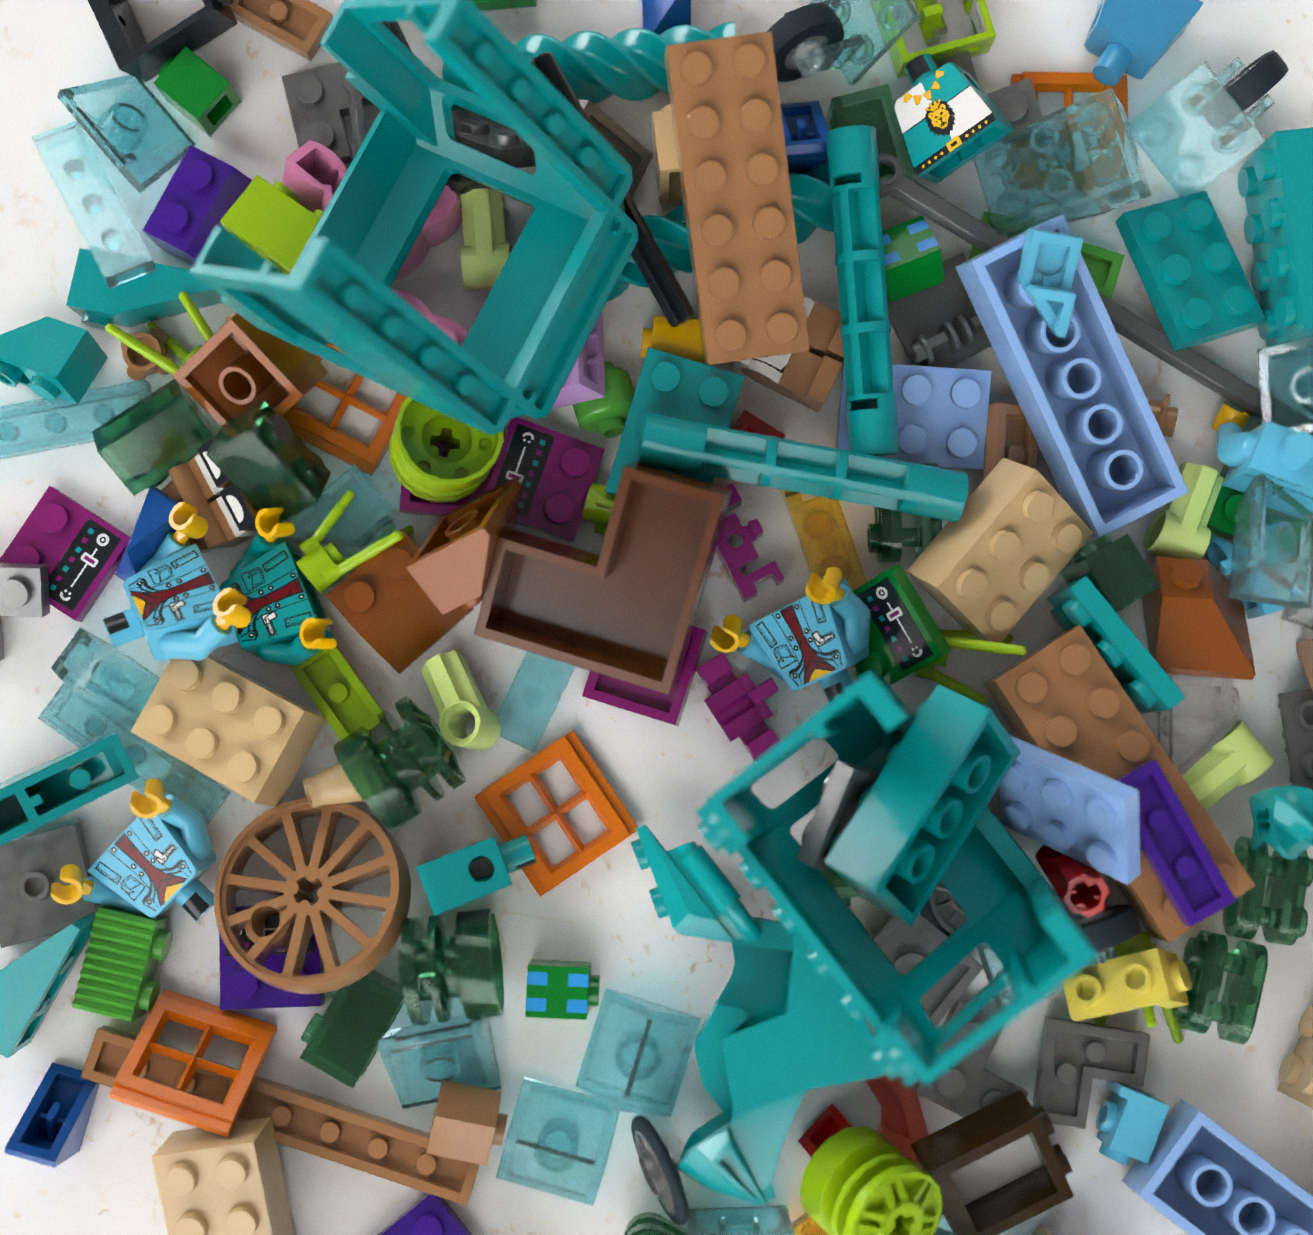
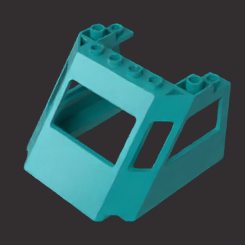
(343, 278)
(989, 879)

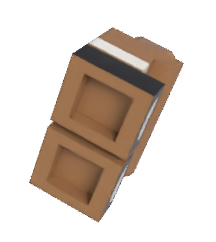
(217, 499)

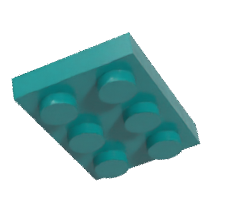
(1189, 270)
(677, 390)
(1122, 651)

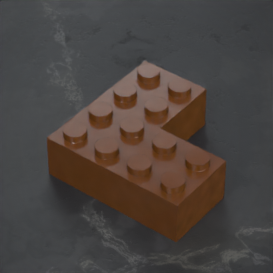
(618, 609)

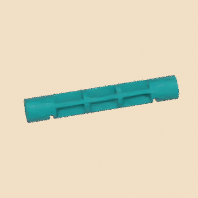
(862, 290)
(802, 467)

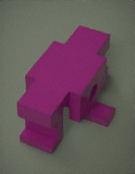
(736, 559)
(739, 705)

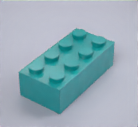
(1280, 228)
(923, 804)

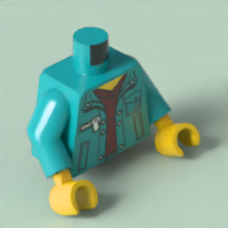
(283, 604)

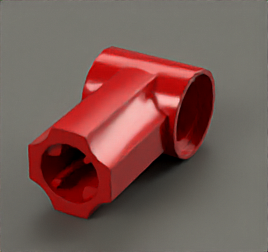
(1074, 882)

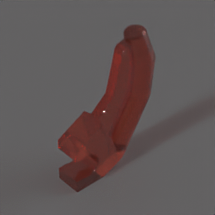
(900, 1113)

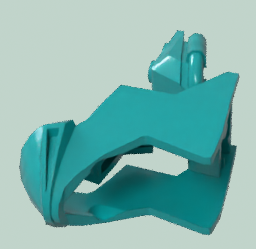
(766, 1034)

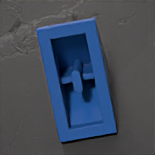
(804, 135)
(55, 1118)

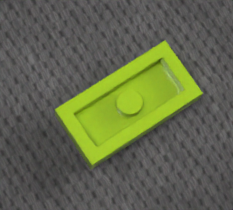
(338, 692)

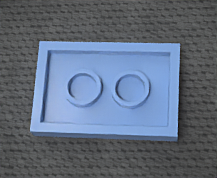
(938, 415)
(1073, 811)

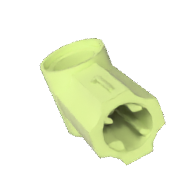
(484, 238)
(1181, 525)
(458, 700)
(1229, 763)

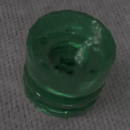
(393, 768)
(451, 967)

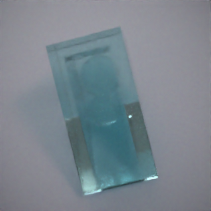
(363, 521)
(105, 675)

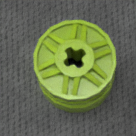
(417, 460)
(868, 1188)

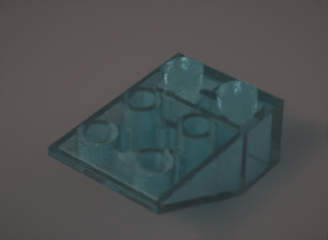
(1063, 164)

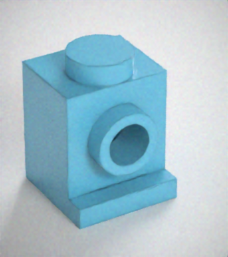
(1130, 1123)

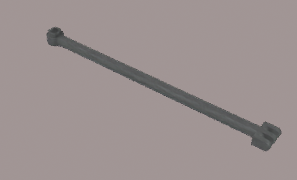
(1124, 321)

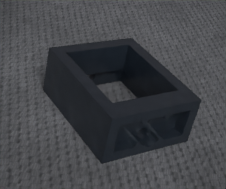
(145, 59)

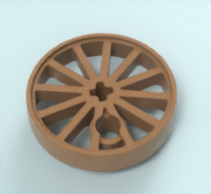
(297, 913)

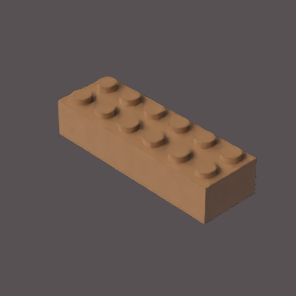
(737, 197)
(1077, 709)

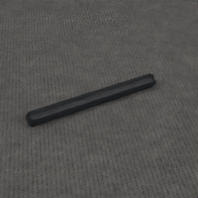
(646, 252)

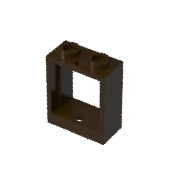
(980, 1136)

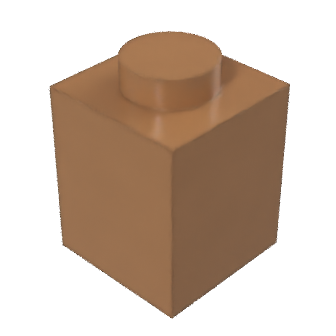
(466, 1123)

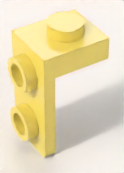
(1128, 984)

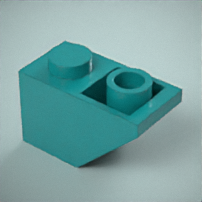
(50, 359)

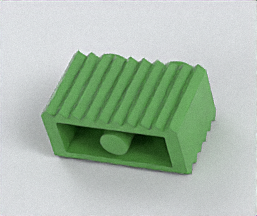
(122, 964)

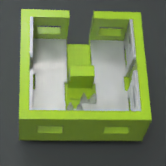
(944, 31)

